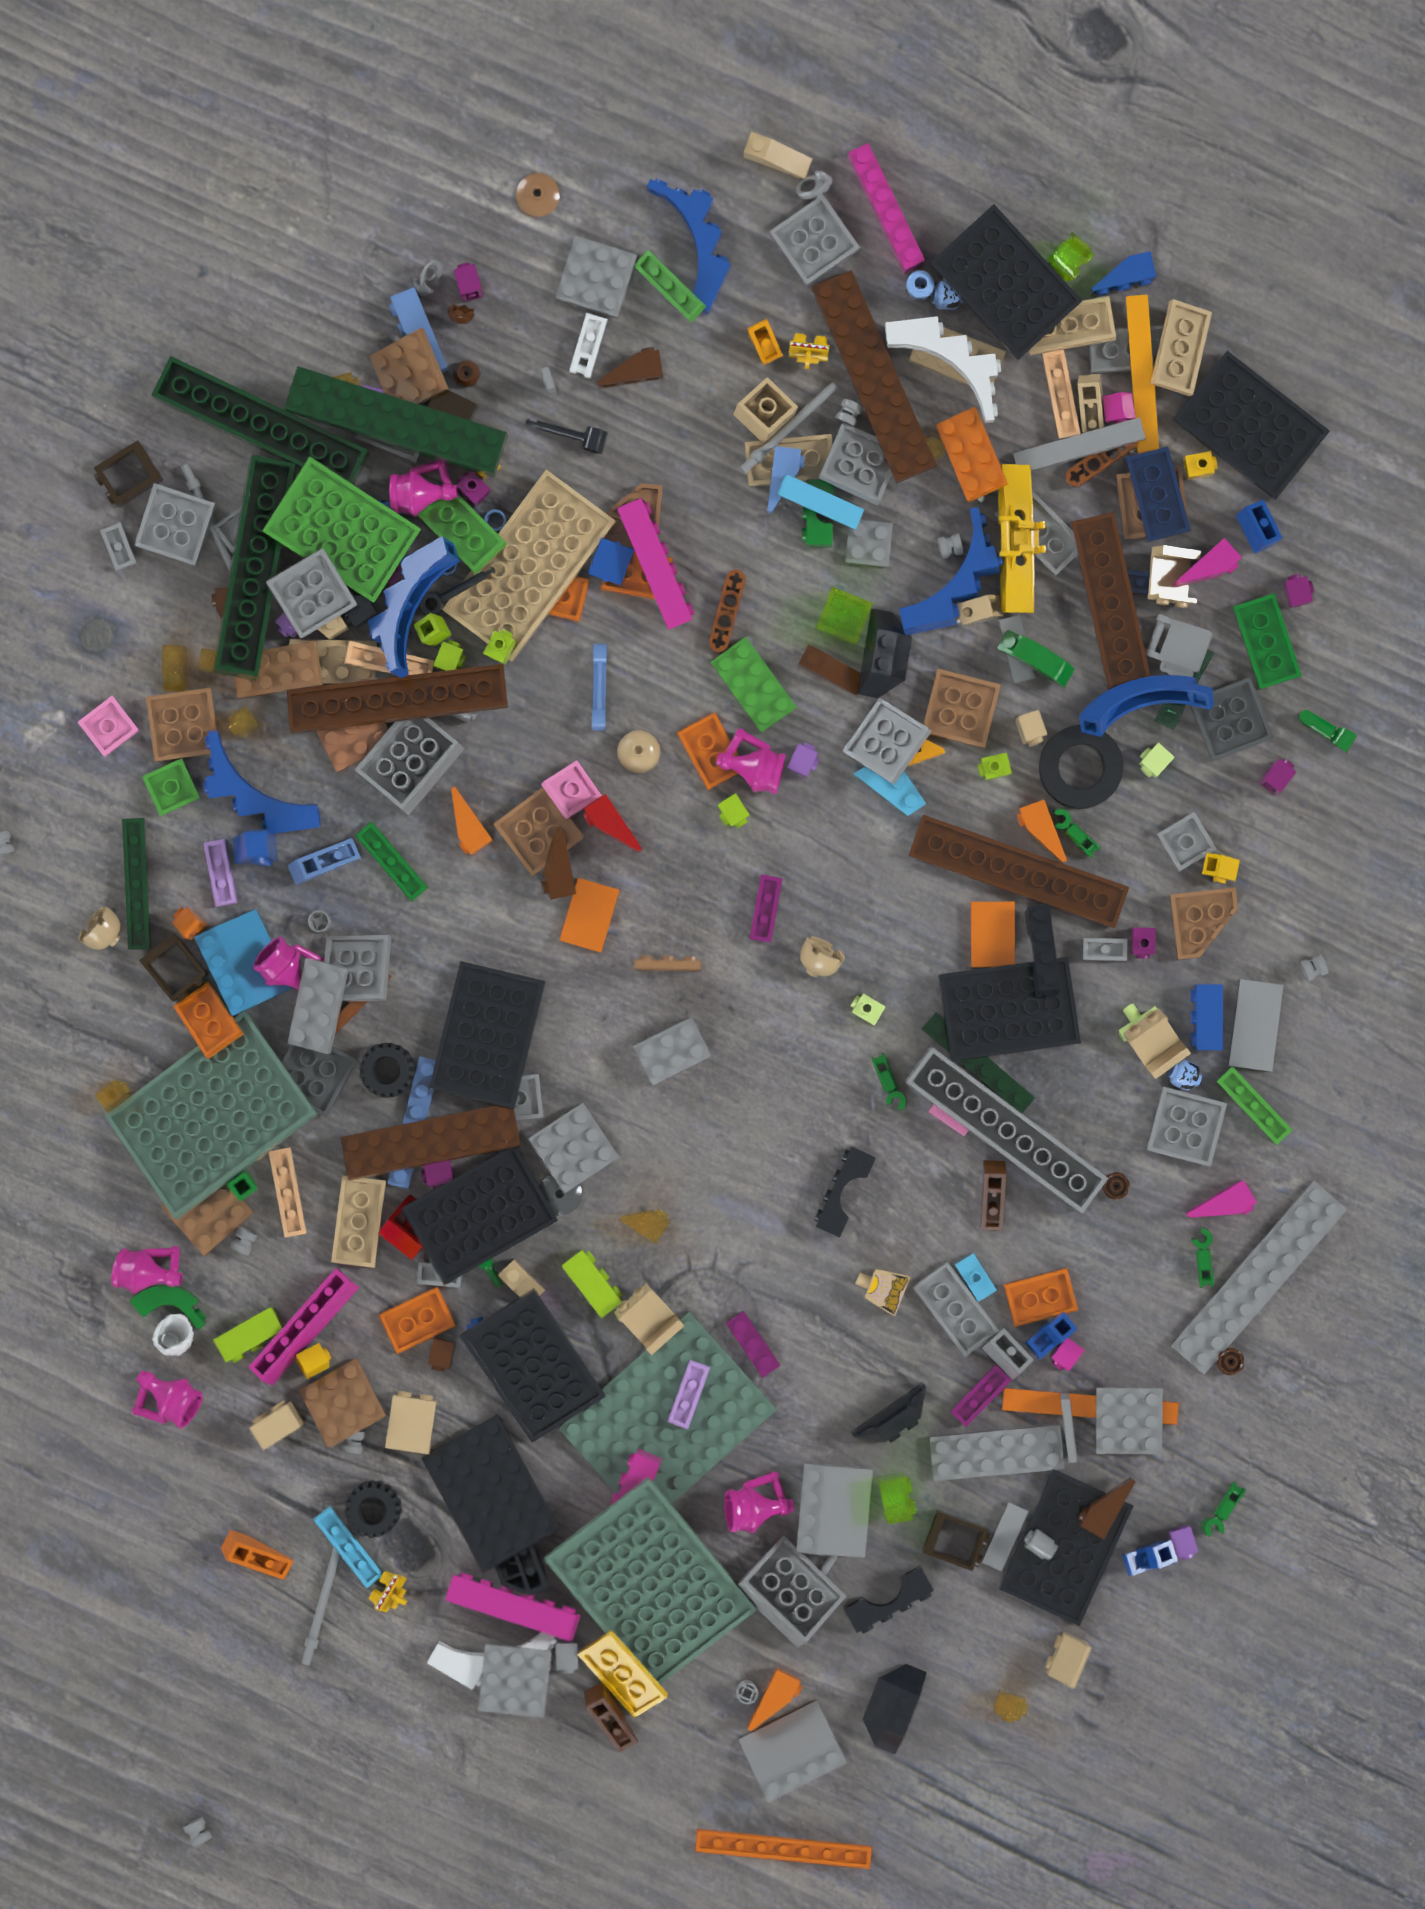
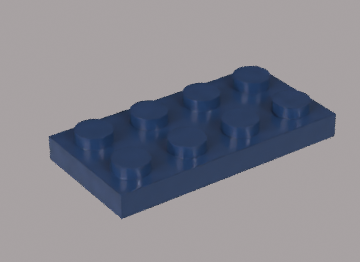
(1157, 494)

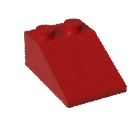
(607, 820)

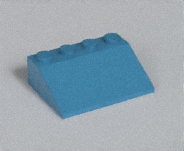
(230, 957)

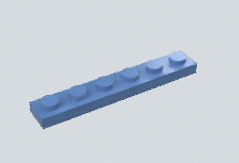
(416, 1110)

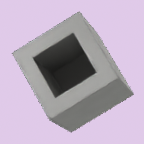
(567, 1656)

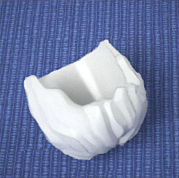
(173, 1335)

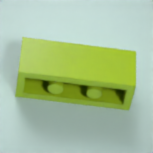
(593, 1282)
(249, 1335)

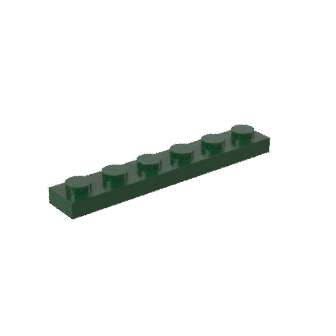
(136, 883)
(984, 1069)

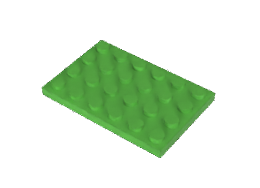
(352, 527)

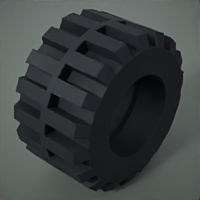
(368, 1076)
(367, 1527)

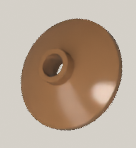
(540, 205)

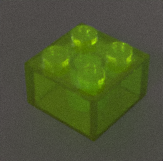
(844, 616)
(895, 1498)

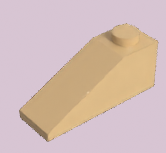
(776, 155)
(1091, 402)

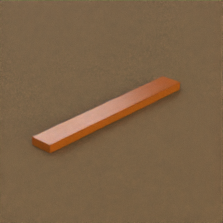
(1081, 1404)
(783, 1848)

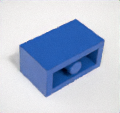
(1259, 526)

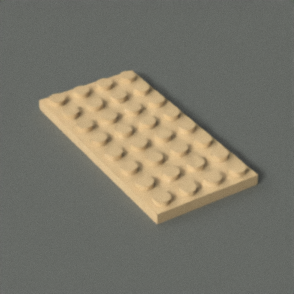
(544, 552)

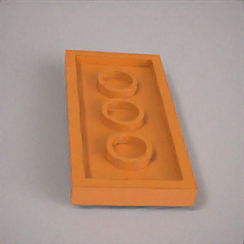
(972, 454)

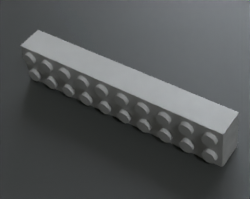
(1006, 1130)

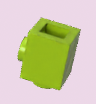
(432, 630)
(500, 646)
(450, 656)
(994, 767)
(733, 812)

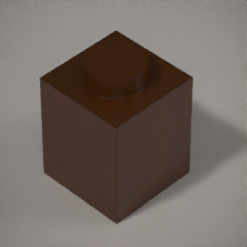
(441, 1354)

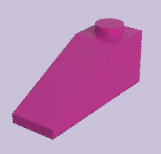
(1214, 564)
(1230, 1201)

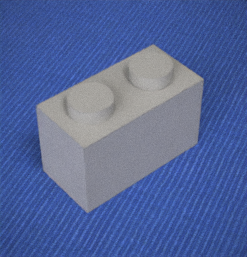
(1008, 1354)

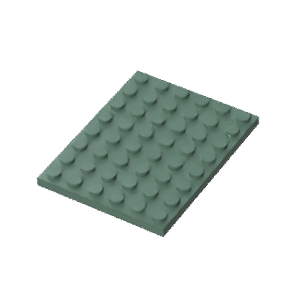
(210, 1118)
(640, 1403)
(650, 1581)

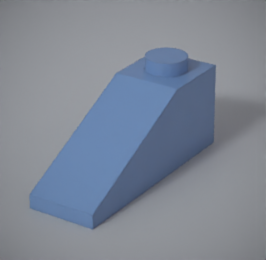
(785, 462)
(323, 861)

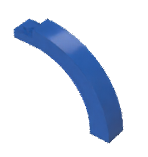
(1141, 693)

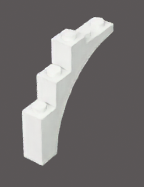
(925, 335)
(468, 1666)

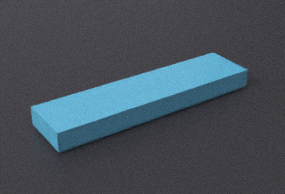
(820, 501)
(348, 1546)

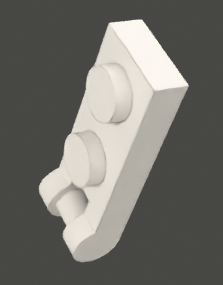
(588, 344)

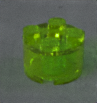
(1069, 257)

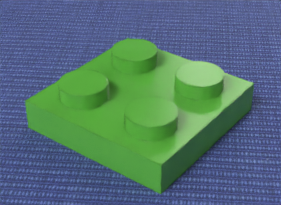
(171, 787)

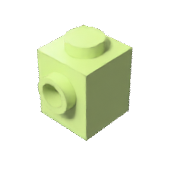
(1155, 760)
(867, 1008)

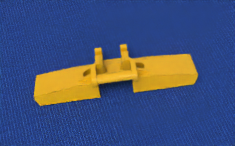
(1016, 580)

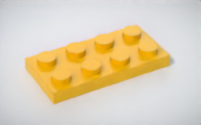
(622, 1674)

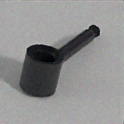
(592, 440)
(442, 598)

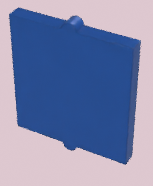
(610, 561)

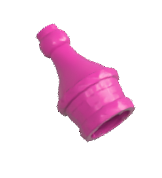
(413, 493)
(760, 768)
(281, 963)
(138, 1270)
(175, 1400)
(749, 1509)

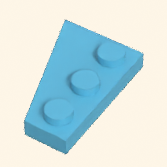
(901, 794)

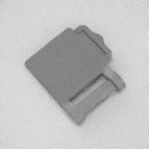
(1182, 649)

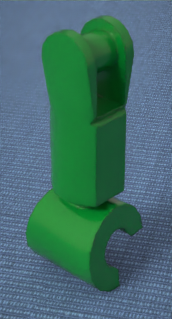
(1341, 738)
(1075, 833)
(888, 1081)
(1203, 1257)
(1223, 1510)

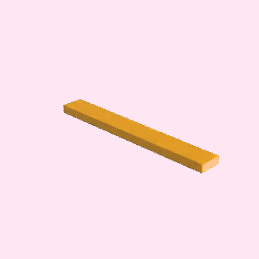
(1142, 369)

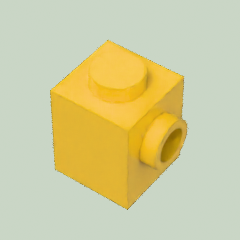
(1199, 465)
(1220, 867)
(313, 1360)

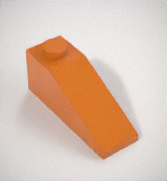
(1040, 826)
(469, 829)
(189, 923)
(255, 1555)
(776, 1696)

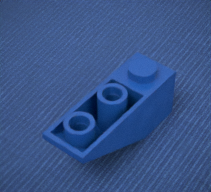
(1132, 271)

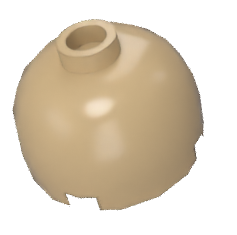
(638, 751)
(102, 930)
(820, 958)

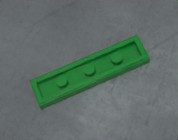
(391, 861)

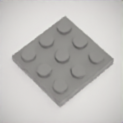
(814, 240)
(596, 277)
(857, 464)
(175, 524)
(311, 593)
(886, 741)
(367, 963)
(1186, 1126)
(573, 1148)
(1128, 1420)
(514, 1680)

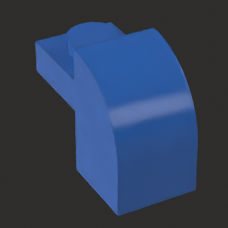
(1050, 1335)
(1149, 1556)

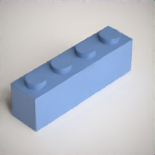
(413, 317)

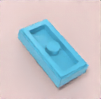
(975, 1277)

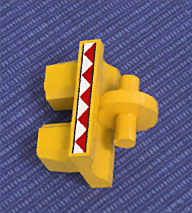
(809, 352)
(392, 1594)

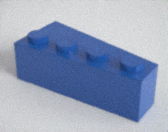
(256, 848)

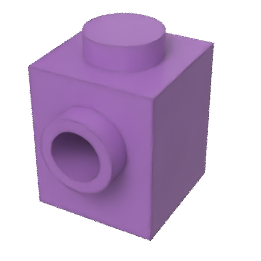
(285, 626)
(803, 760)
(1183, 1542)

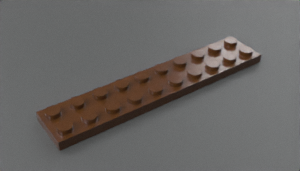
(874, 376)
(397, 698)
(1018, 871)

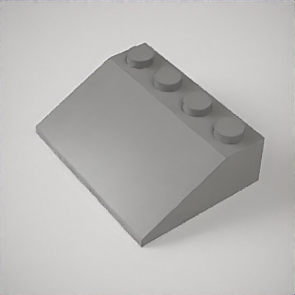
(409, 761)
(834, 1510)
(789, 1593)
(792, 1751)

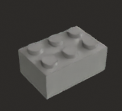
(672, 1051)

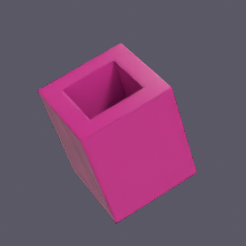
(1118, 407)
(1066, 1354)

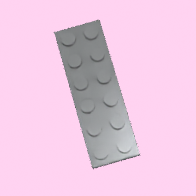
(996, 1452)

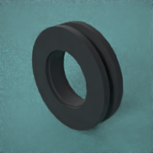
(1074, 797)

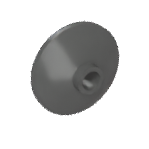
(563, 1205)

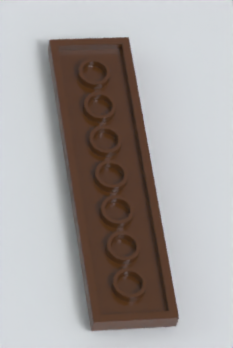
(1110, 599)
(430, 1141)

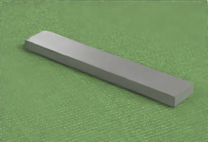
(1081, 445)

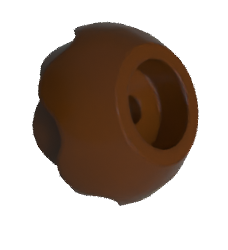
(460, 314)
(466, 380)
(1122, 1189)
(1237, 1361)

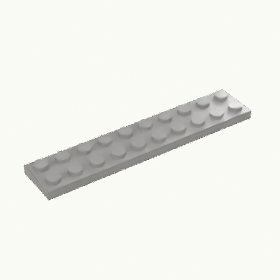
(1258, 1277)

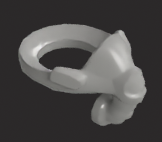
(822, 181)
(428, 286)

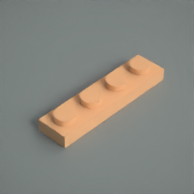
(1061, 394)
(375, 659)
(287, 1192)

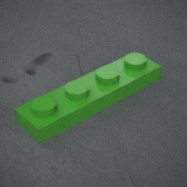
(670, 285)
(1254, 1105)

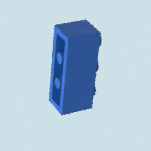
(1207, 1017)

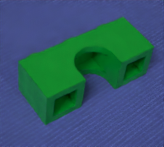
(816, 532)

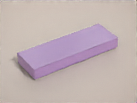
(220, 873)
(688, 1394)

